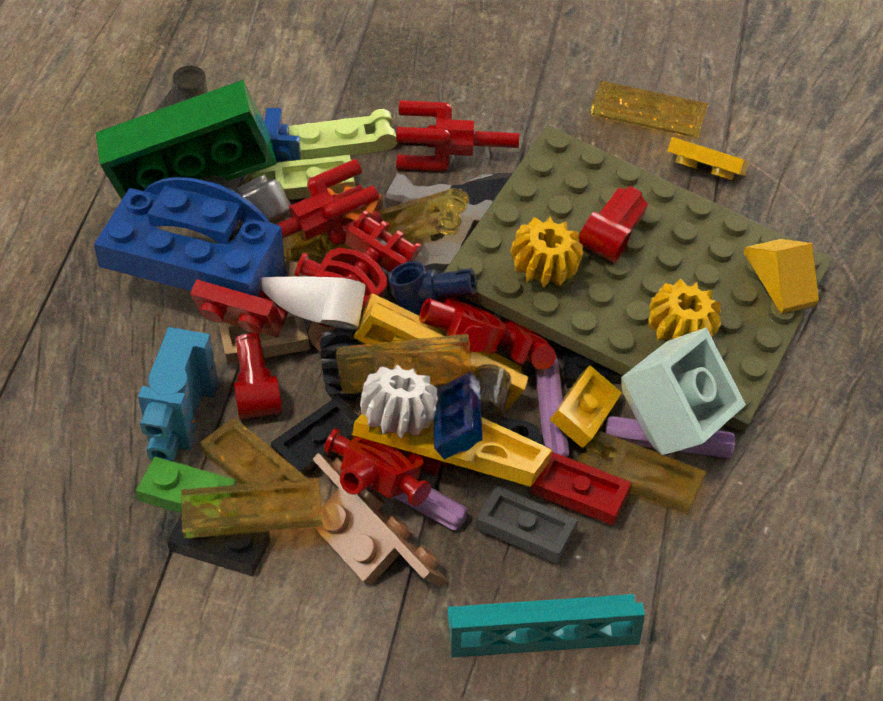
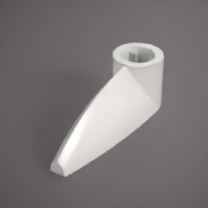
(318, 299)

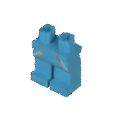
(176, 385)

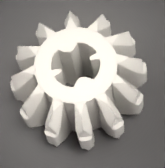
(398, 401)

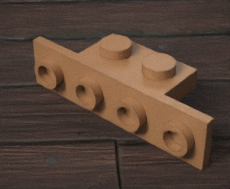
(366, 535)

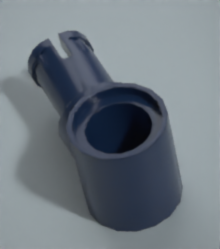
(415, 285)

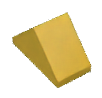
(786, 272)

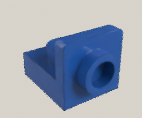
(284, 145)

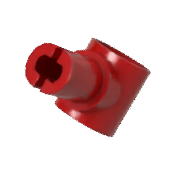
(255, 388)

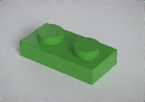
(166, 479)

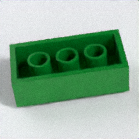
(190, 139)

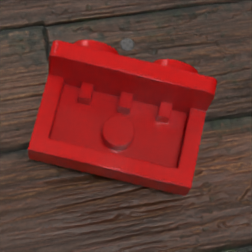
(240, 309)

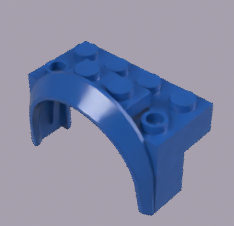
(140, 249)

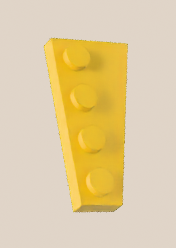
(498, 454)

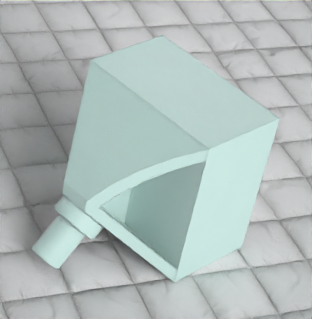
(682, 392)

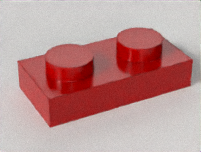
(582, 488)

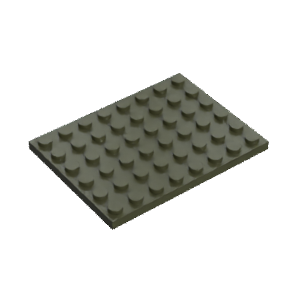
(607, 303)

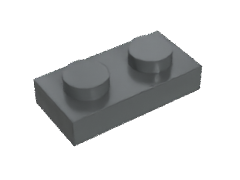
(526, 524)

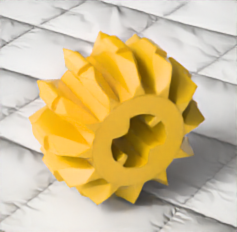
(546, 251)
(683, 310)

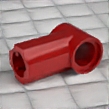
(611, 229)

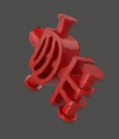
(366, 258)
(487, 331)
(381, 468)

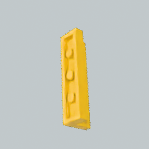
(389, 322)

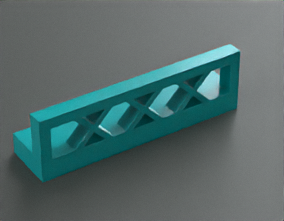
(545, 625)

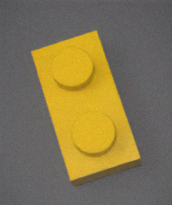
(723, 164)
(585, 406)

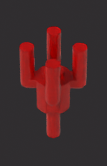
(447, 136)
(324, 211)

